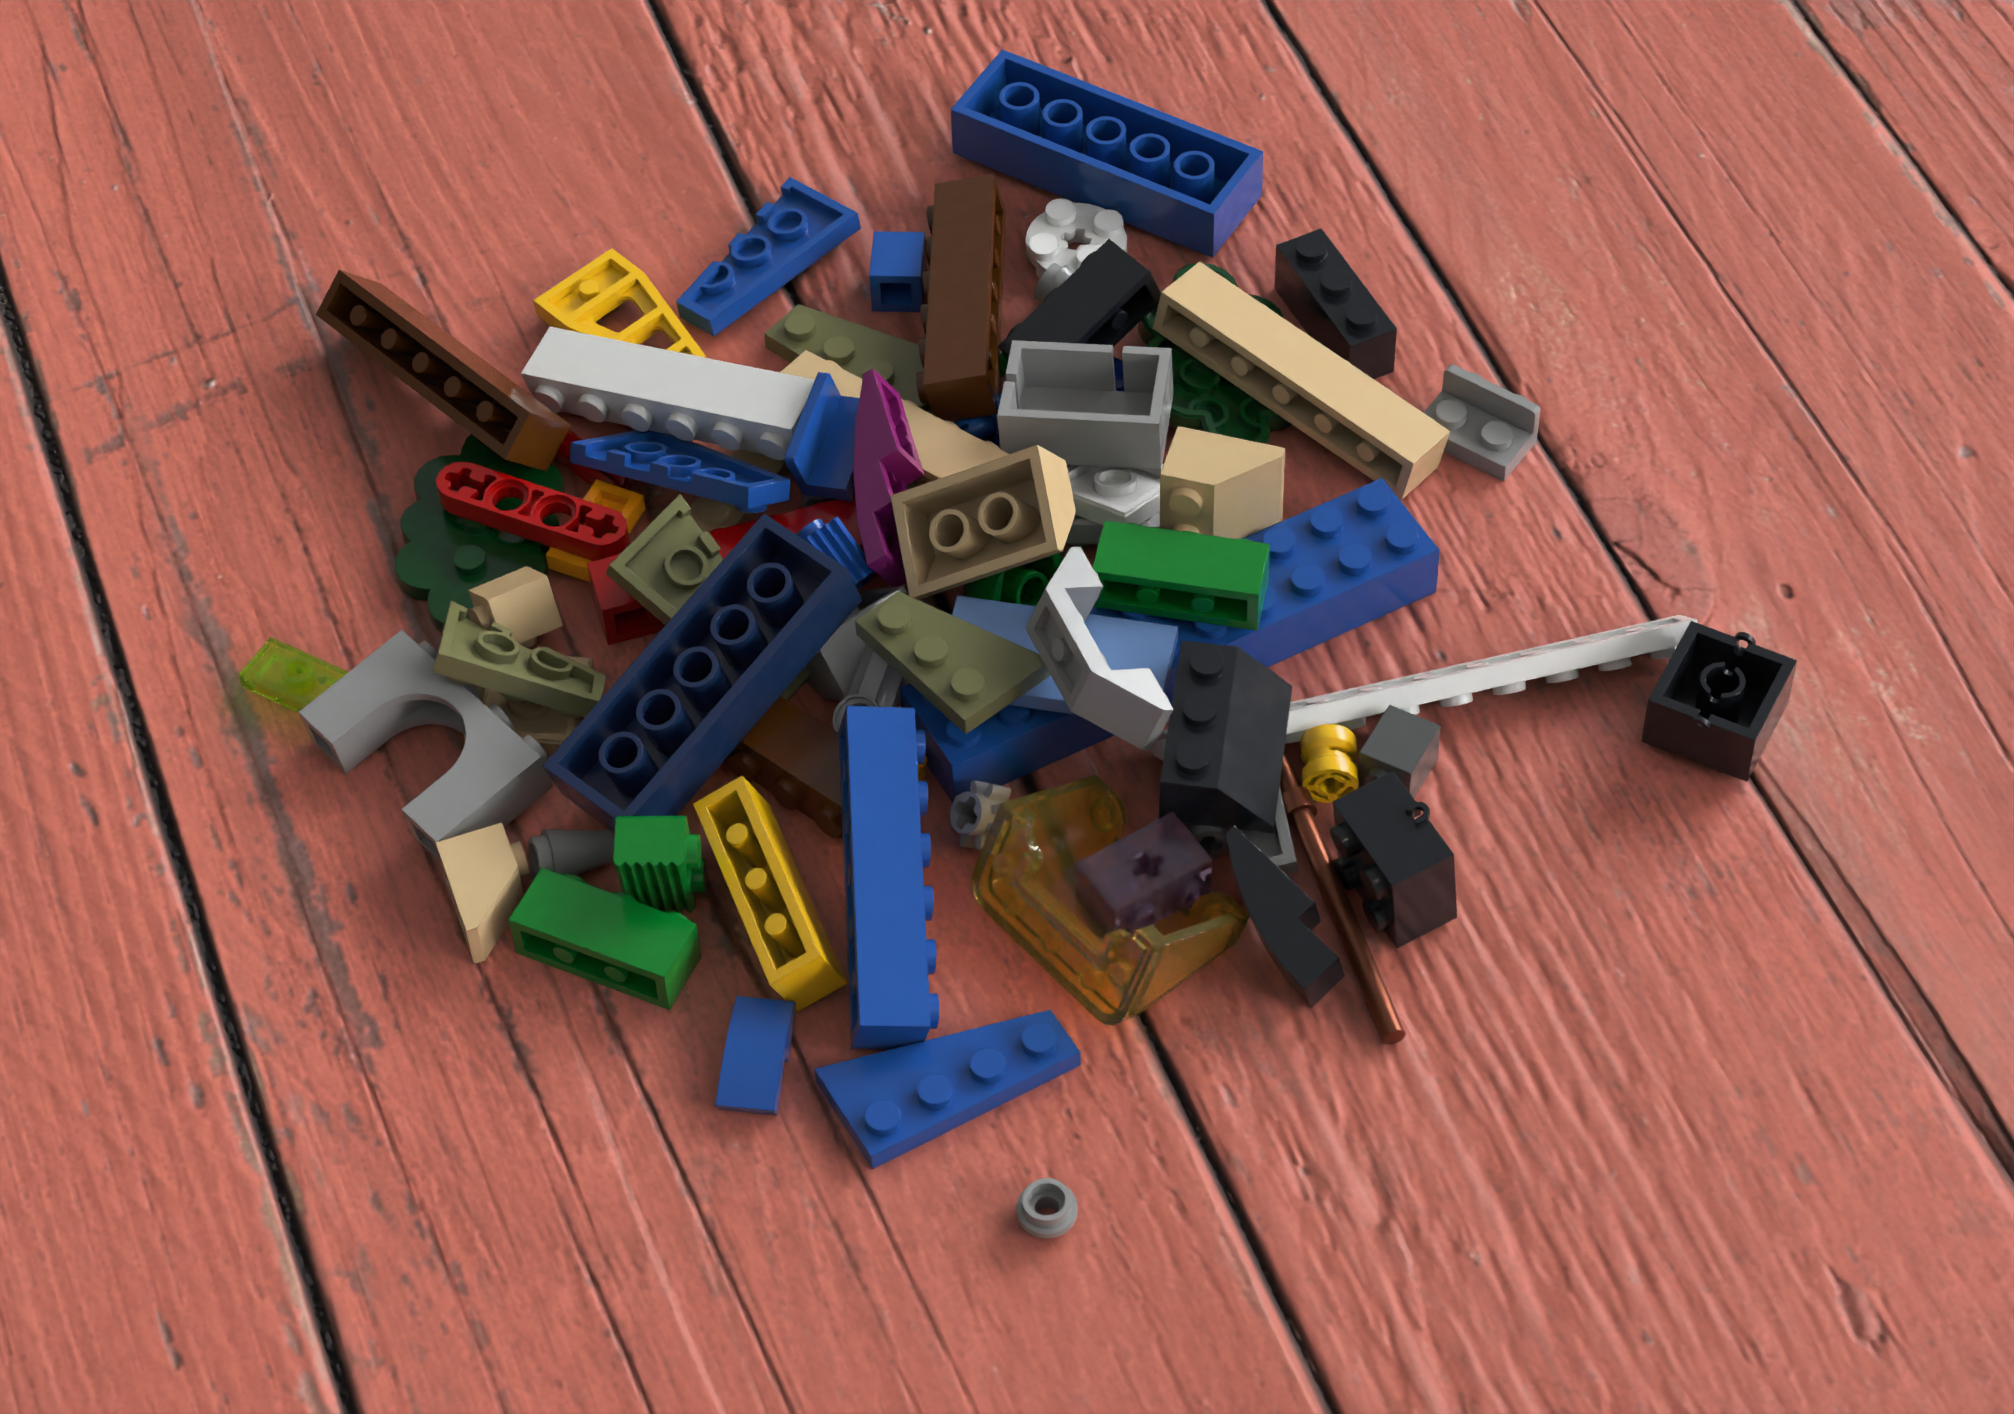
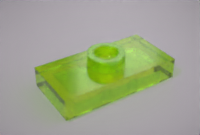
(288, 675)

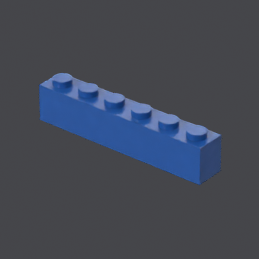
(885, 878)

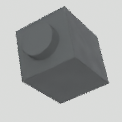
(1400, 745)

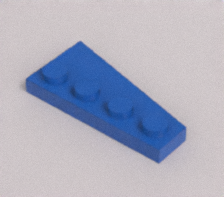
(778, 248)
(682, 467)
(935, 1085)

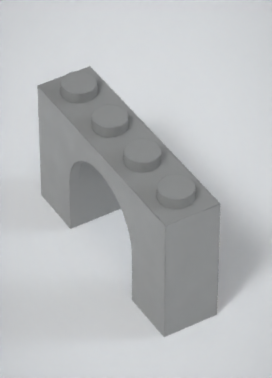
(397, 691)

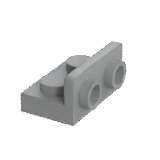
(1485, 422)

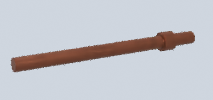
(1301, 815)

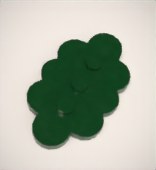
(1204, 397)
(454, 554)

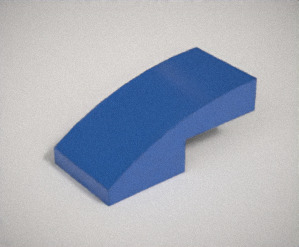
(755, 1055)

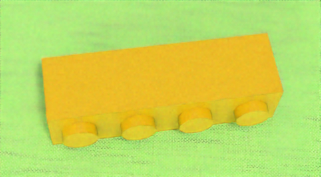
(770, 894)

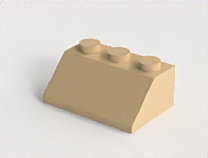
(1221, 485)
(983, 520)

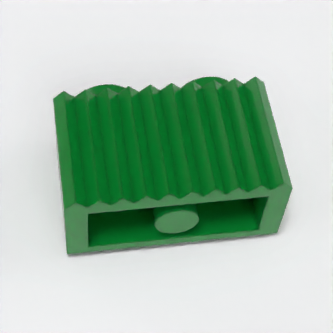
(659, 861)

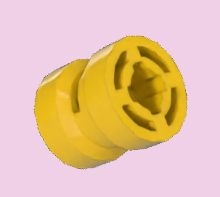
(1327, 771)

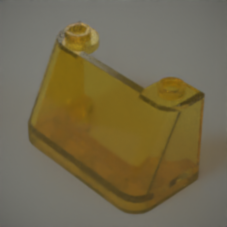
(1030, 891)

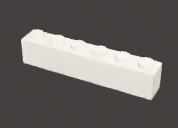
(667, 392)

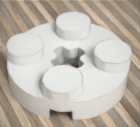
(1071, 223)

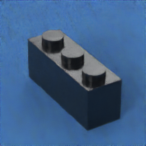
(1334, 303)
(1094, 304)

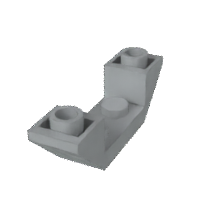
(1118, 701)

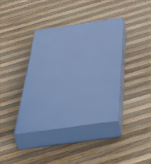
(1121, 641)

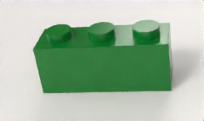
(1182, 575)
(605, 937)

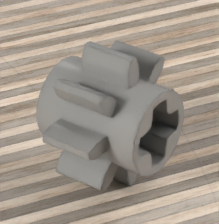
(975, 812)

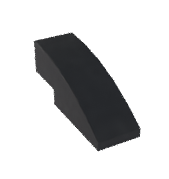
(1283, 920)

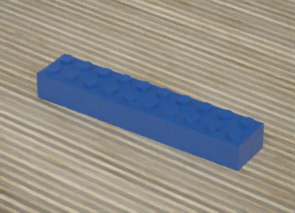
(1325, 578)

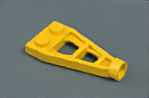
(601, 288)

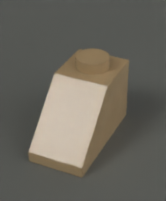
(483, 883)

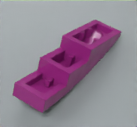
(882, 467)

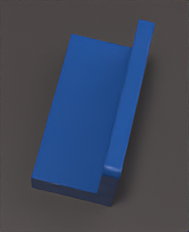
(824, 442)

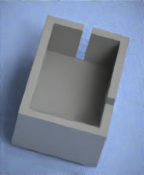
(1070, 405)

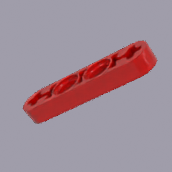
(529, 516)

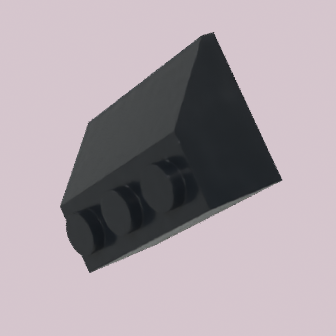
(1224, 739)

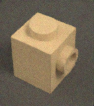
(519, 602)

